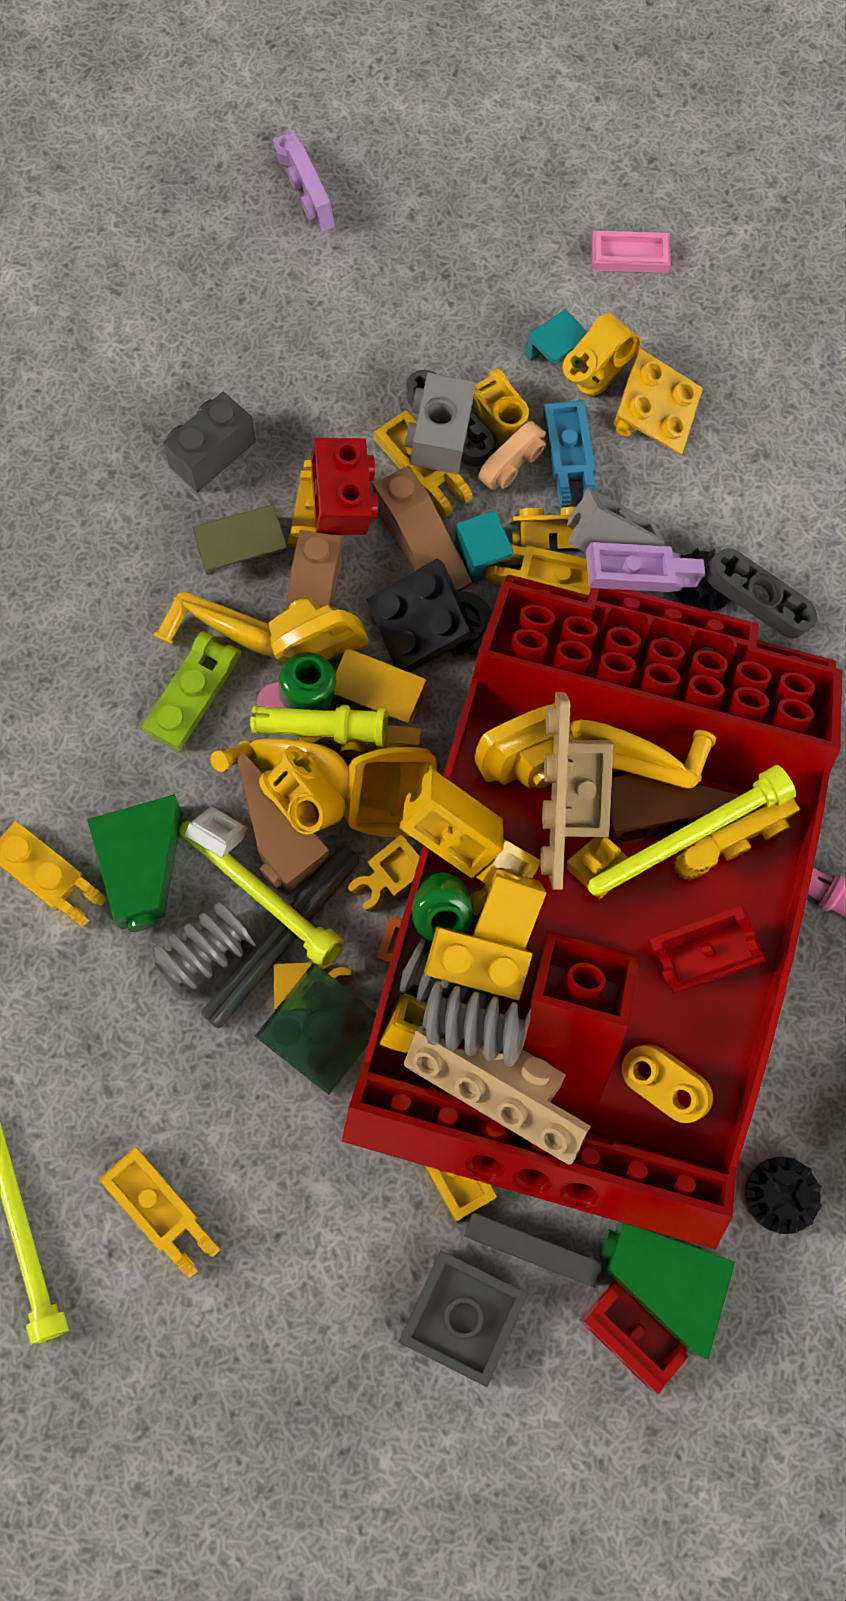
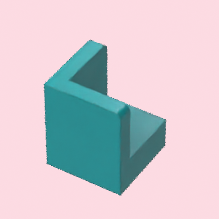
(555, 338)
(481, 543)

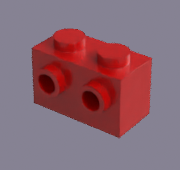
(342, 486)

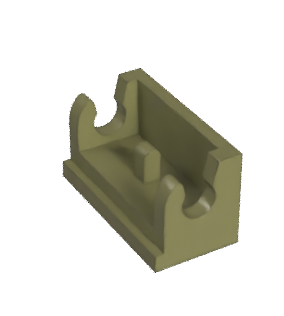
(239, 538)

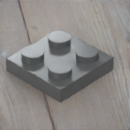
(463, 1318)

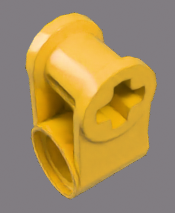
(602, 354)
(499, 403)
(300, 789)

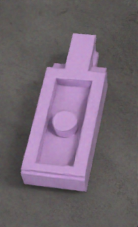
(304, 177)
(640, 568)

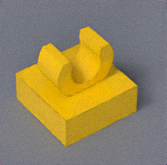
(594, 859)

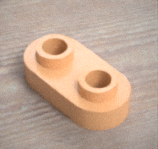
(503, 464)

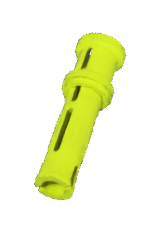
(342, 724)

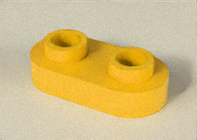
(666, 1080)

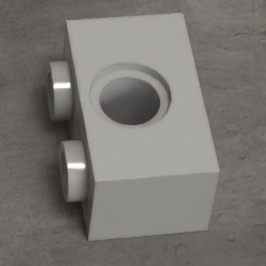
(444, 401)

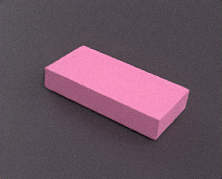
(631, 251)

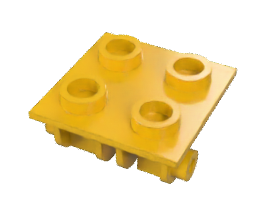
(658, 403)

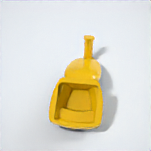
(295, 631)
(520, 747)
(371, 785)

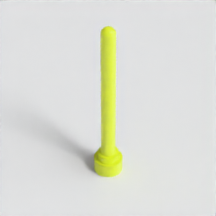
(771, 788)
(321, 945)
(45, 1318)

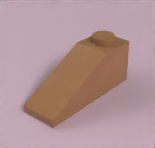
(417, 525)
(315, 569)
(286, 854)

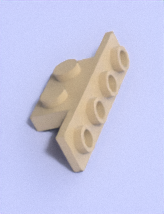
(580, 789)
(509, 1095)

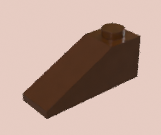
(655, 809)

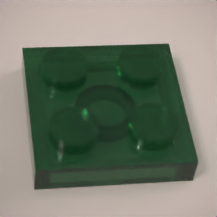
(319, 1028)

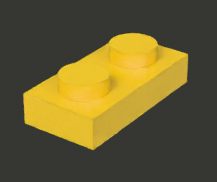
(477, 963)

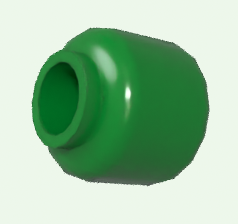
(307, 682)
(441, 902)

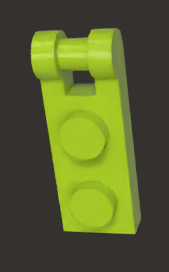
(190, 692)

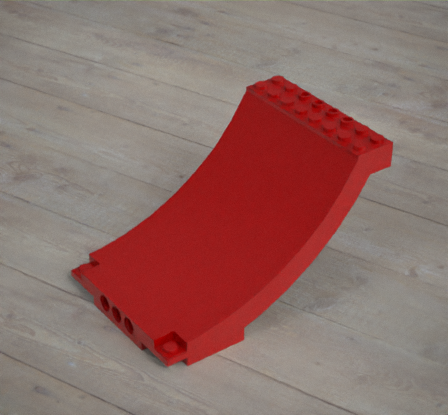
(592, 963)

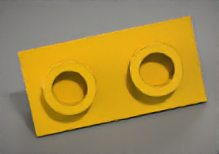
(535, 528)

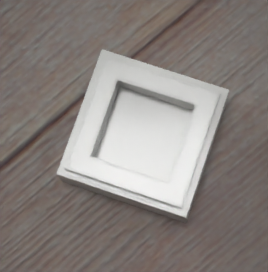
(216, 831)

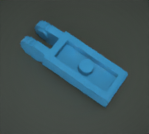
(569, 447)

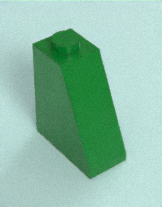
(138, 859)
(671, 1282)

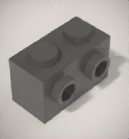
(209, 441)

